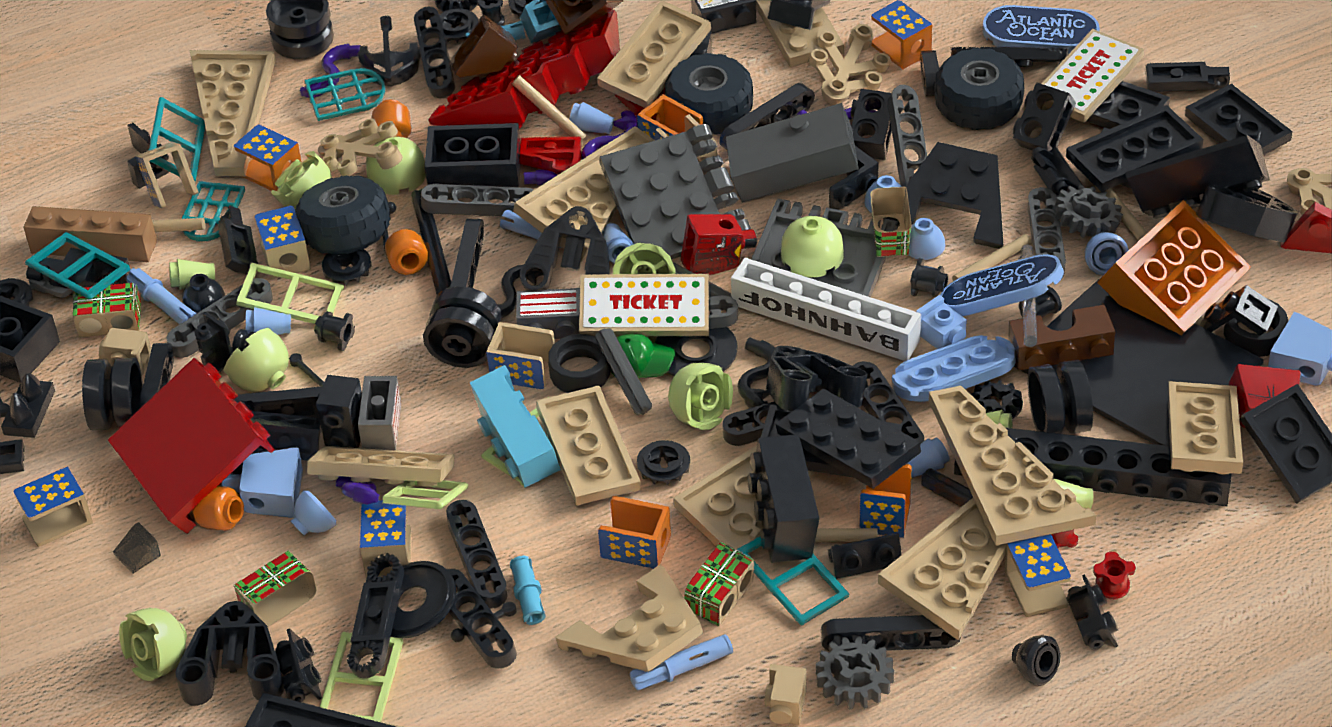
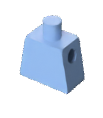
(1304, 347)
(269, 482)

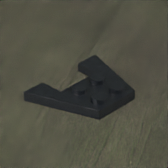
(960, 181)

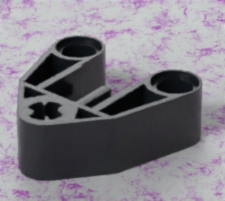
(1247, 212)
(545, 252)
(799, 371)
(230, 630)

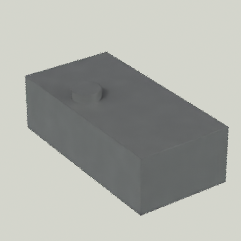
(791, 153)

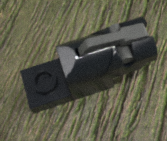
(85, 277)

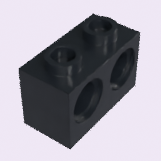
(1052, 121)
(874, 124)
(339, 411)

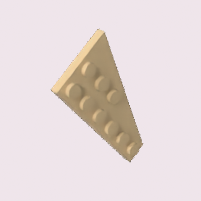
(232, 99)
(578, 186)
(1003, 476)
(723, 505)
(947, 570)

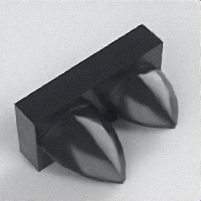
(28, 407)

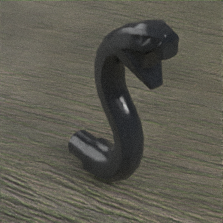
(509, 290)
(755, 397)

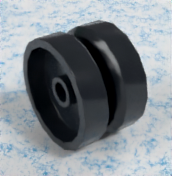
(300, 27)
(461, 326)
(111, 391)
(1060, 398)

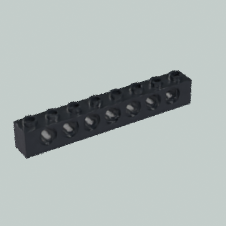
(1121, 467)

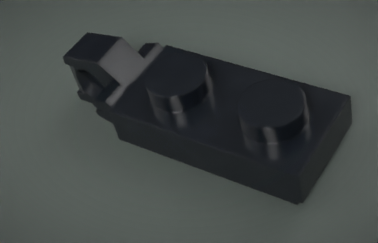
(1185, 76)
(236, 241)

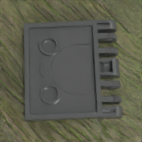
(664, 183)
(860, 262)

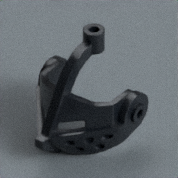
(388, 58)

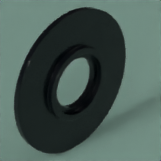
(721, 353)
(439, 600)

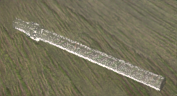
(1029, 308)

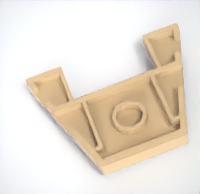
(647, 634)

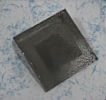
(137, 548)

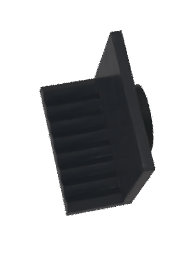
(795, 12)

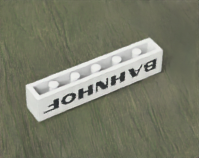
(826, 309)

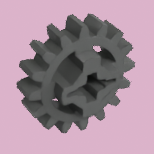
(1087, 211)
(854, 672)

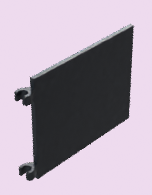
(1135, 380)

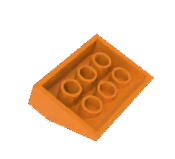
(1175, 271)

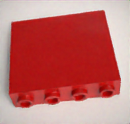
(188, 440)

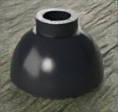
(201, 292)
(1037, 658)

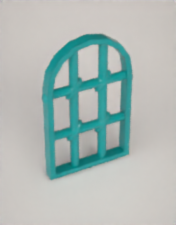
(334, 89)
(208, 201)

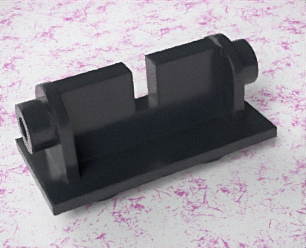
(1054, 170)
(213, 342)
(864, 555)
(1100, 624)
(296, 656)

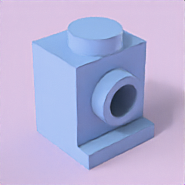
(941, 323)

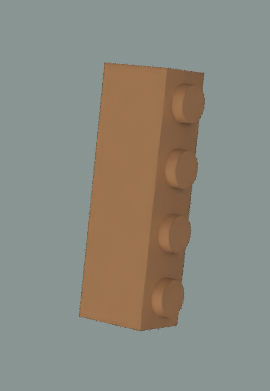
(112, 232)

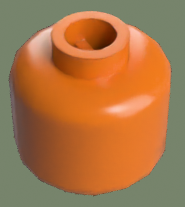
(397, 113)
(406, 252)
(219, 509)

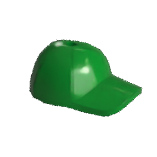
(646, 357)

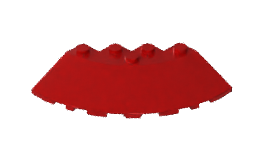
(550, 68)

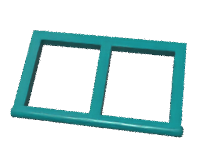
(159, 131)
(92, 253)
(773, 584)

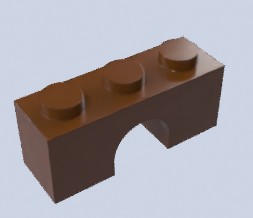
(1088, 338)

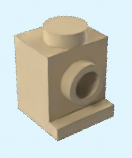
(126, 344)
(786, 693)

